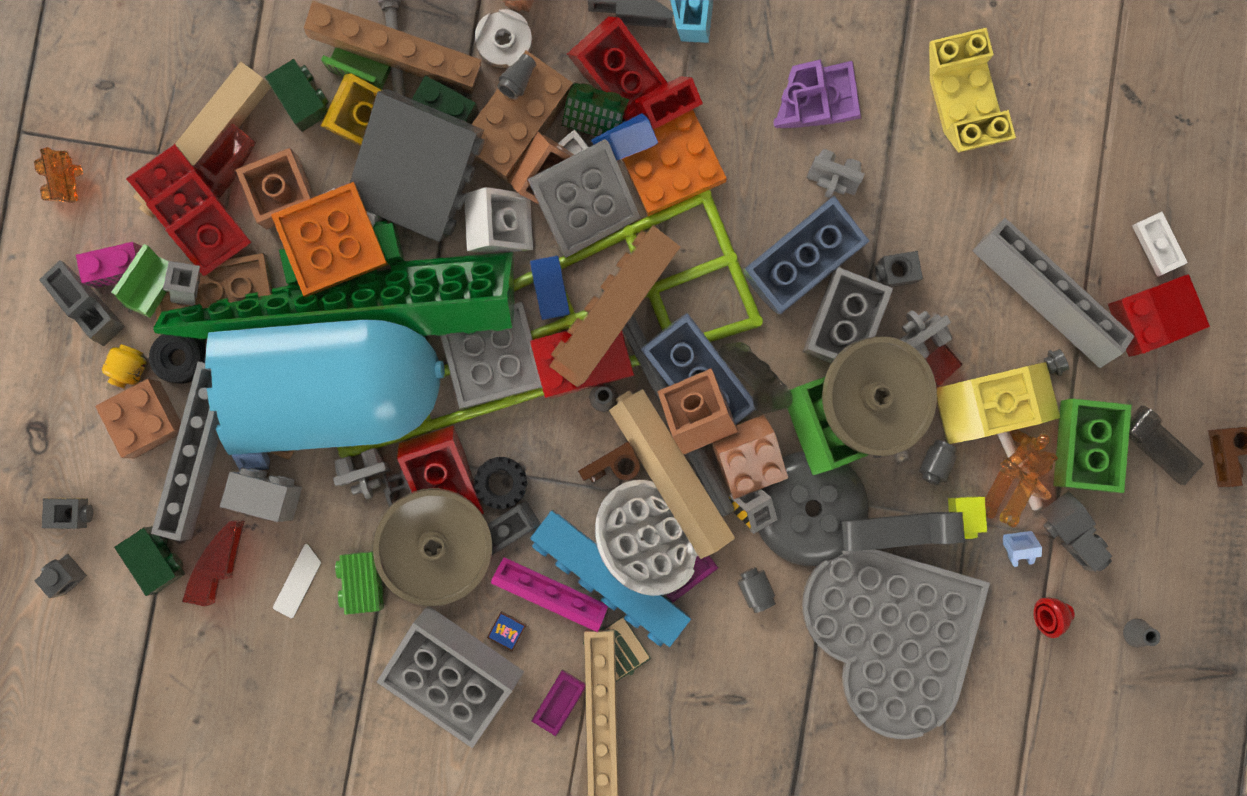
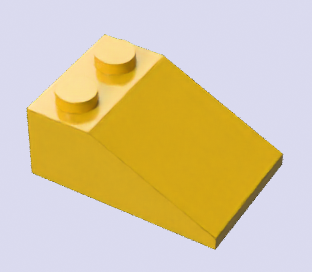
(351, 109)

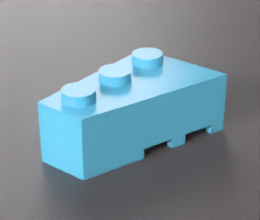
(693, 19)

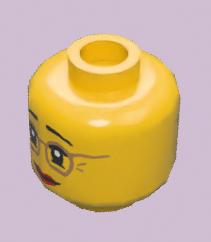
(124, 366)

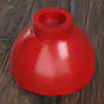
(1053, 616)

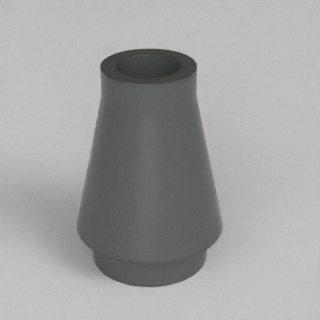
(515, 78)
(603, 406)
(1140, 634)

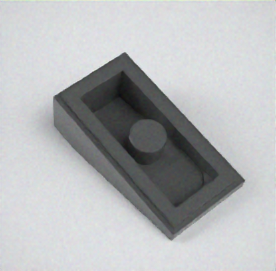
(512, 526)

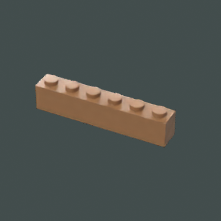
(392, 47)
(614, 307)

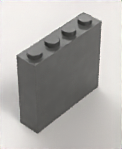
(415, 164)

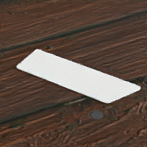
(297, 582)

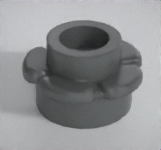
(1056, 362)

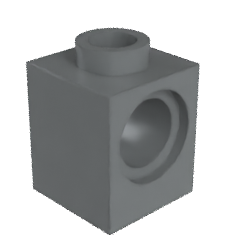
(911, 269)

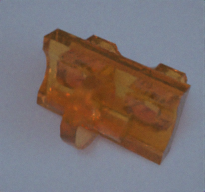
(59, 175)

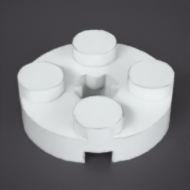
(498, 24)

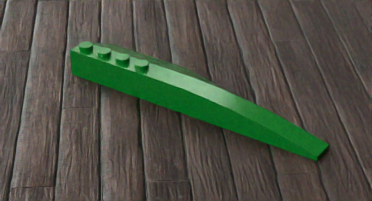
(423, 295)

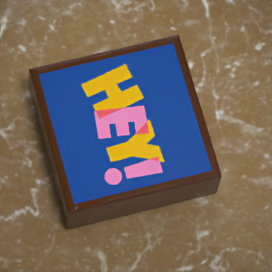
(506, 631)

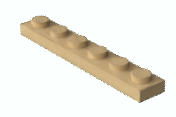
(601, 713)

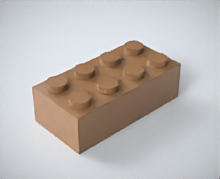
(513, 123)

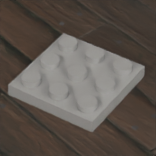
(584, 198)
(492, 362)

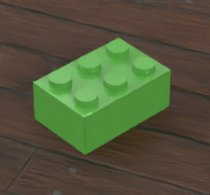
(820, 444)
(1092, 445)

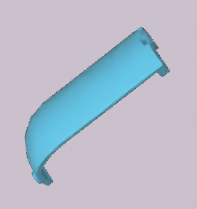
(320, 385)

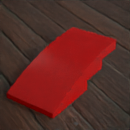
(188, 209)

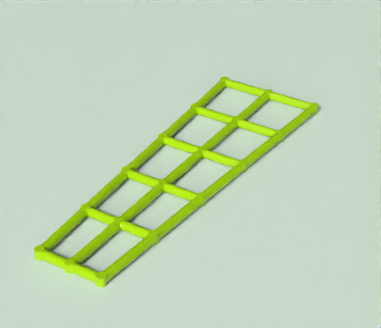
(629, 234)

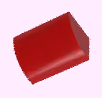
(668, 101)

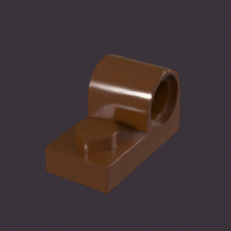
(1225, 455)
(596, 469)

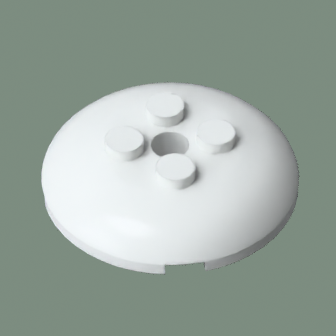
(648, 566)

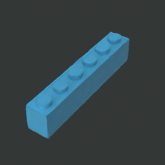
(581, 556)

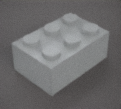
(846, 314)

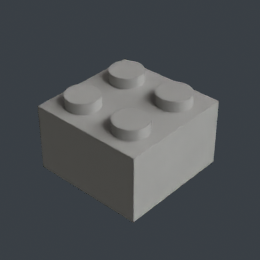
(261, 496)

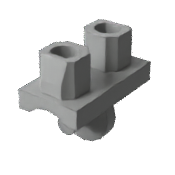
(835, 176)
(934, 327)
(348, 474)

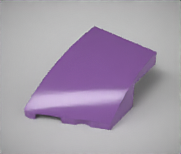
(819, 96)

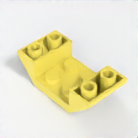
(966, 91)
(997, 403)

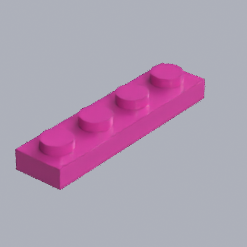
(549, 594)

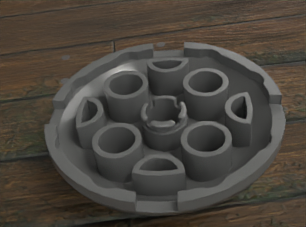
(819, 537)

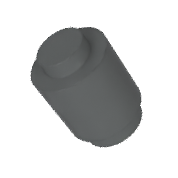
(938, 462)
(756, 590)

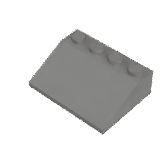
(450, 676)

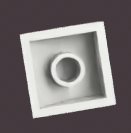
(498, 221)

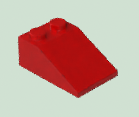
(616, 62)
(1160, 315)
(612, 366)
(438, 462)

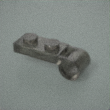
(770, 392)
(1162, 446)

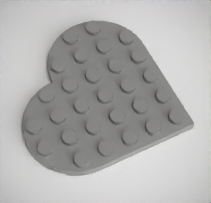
(898, 632)

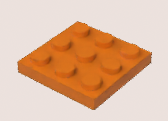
(676, 166)
(329, 239)

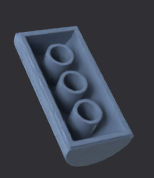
(805, 256)
(685, 351)

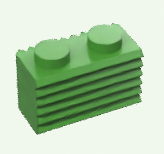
(360, 583)

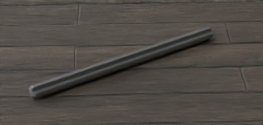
(697, 457)

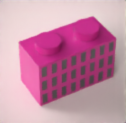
(106, 265)

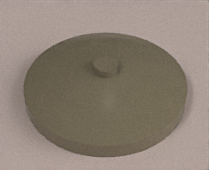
(879, 396)
(432, 547)

